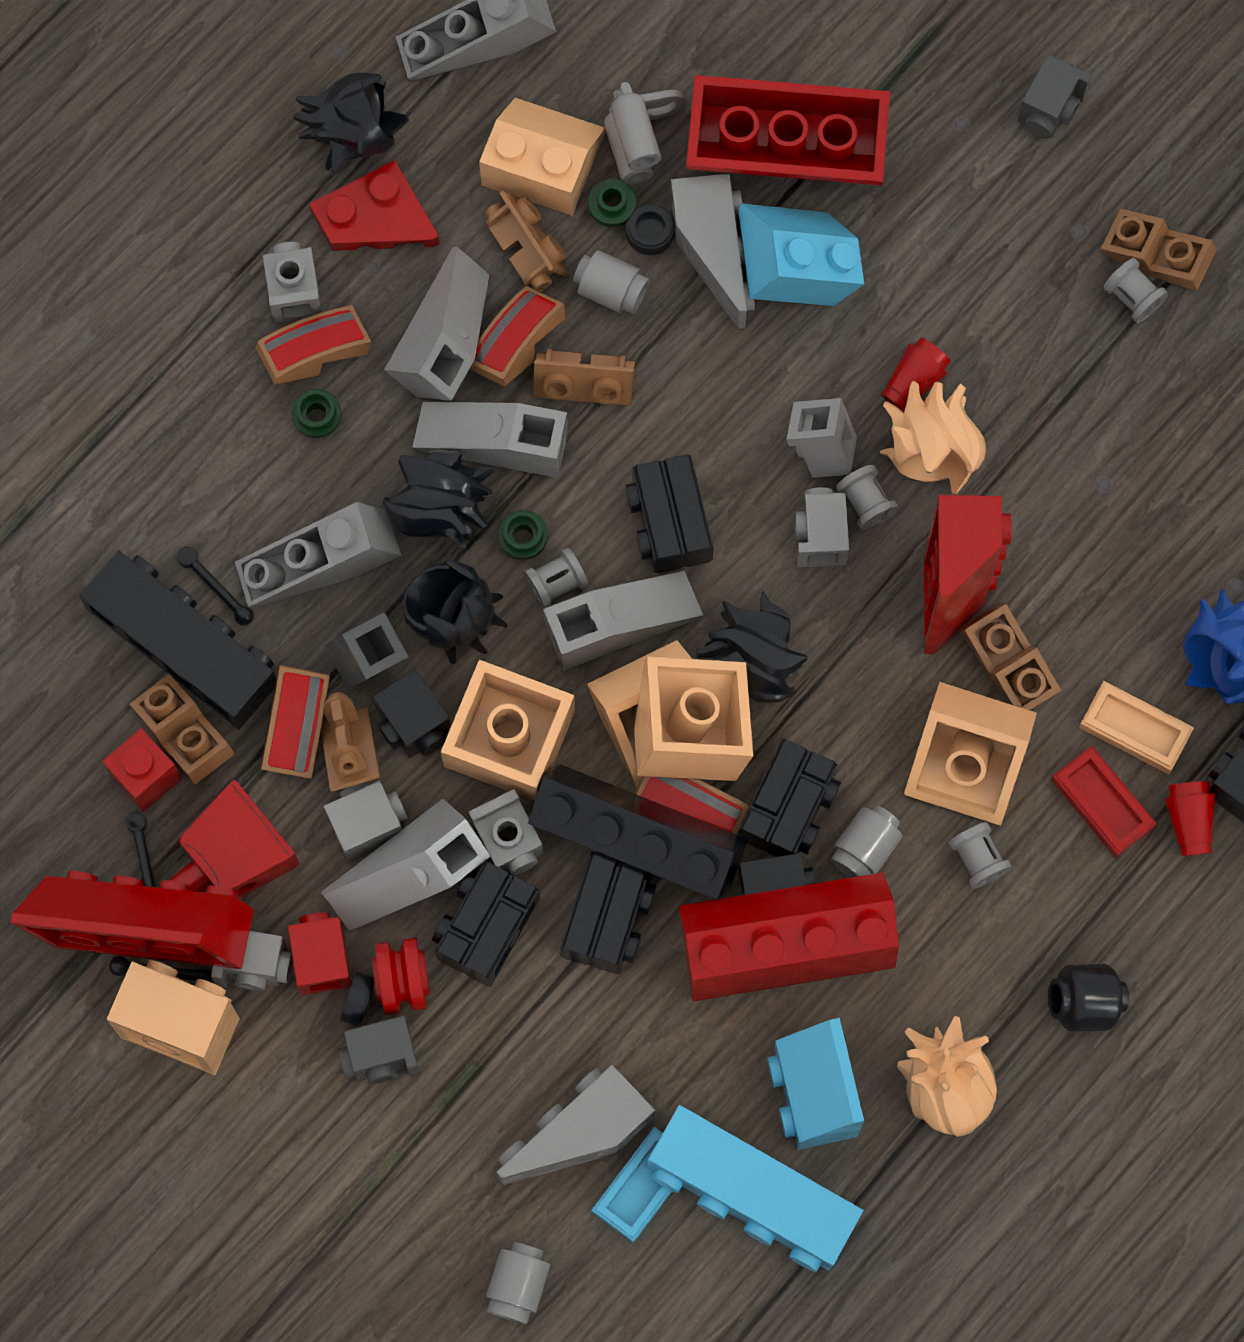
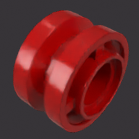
(400, 976)

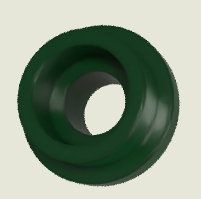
(609, 215)
(313, 400)
(523, 521)

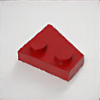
(374, 213)

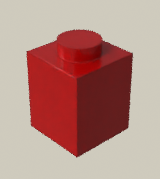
(142, 770)
(319, 954)

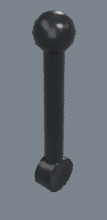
(188, 558)
(137, 824)
(120, 965)

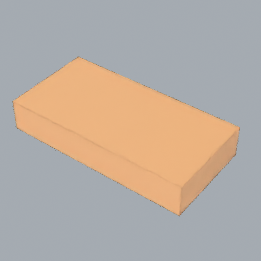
(1136, 727)

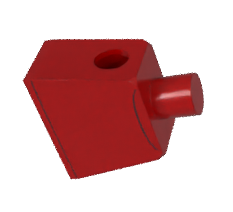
(233, 846)

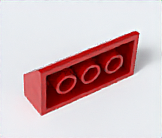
(788, 130)
(961, 562)
(138, 919)
(789, 936)

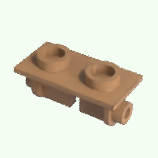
(518, 224)
(602, 381)
(348, 743)

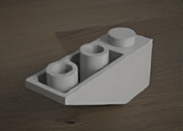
(473, 34)
(707, 235)
(443, 331)
(495, 434)
(319, 555)
(619, 617)
(409, 867)
(589, 1128)

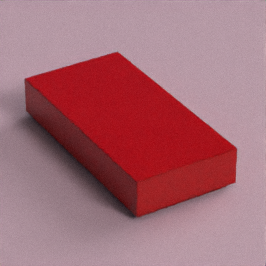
(1103, 801)

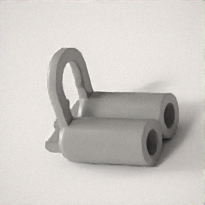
(632, 133)

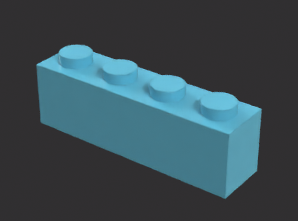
(754, 1189)

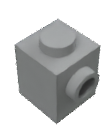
(365, 818)

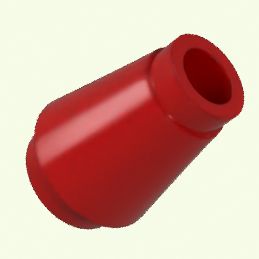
(919, 363)
(1192, 816)

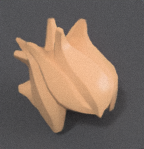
(935, 438)
(949, 1080)

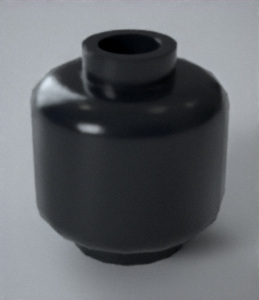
(1087, 997)

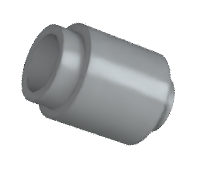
(611, 282)
(866, 842)
(517, 1283)

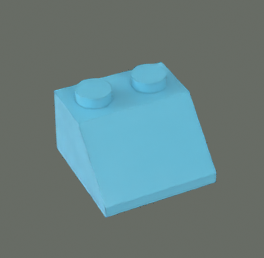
(798, 255)
(816, 1086)

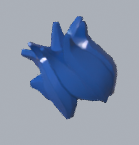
(1217, 649)

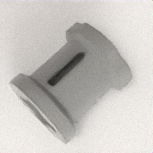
(1135, 290)
(867, 497)
(565, 564)
(980, 855)

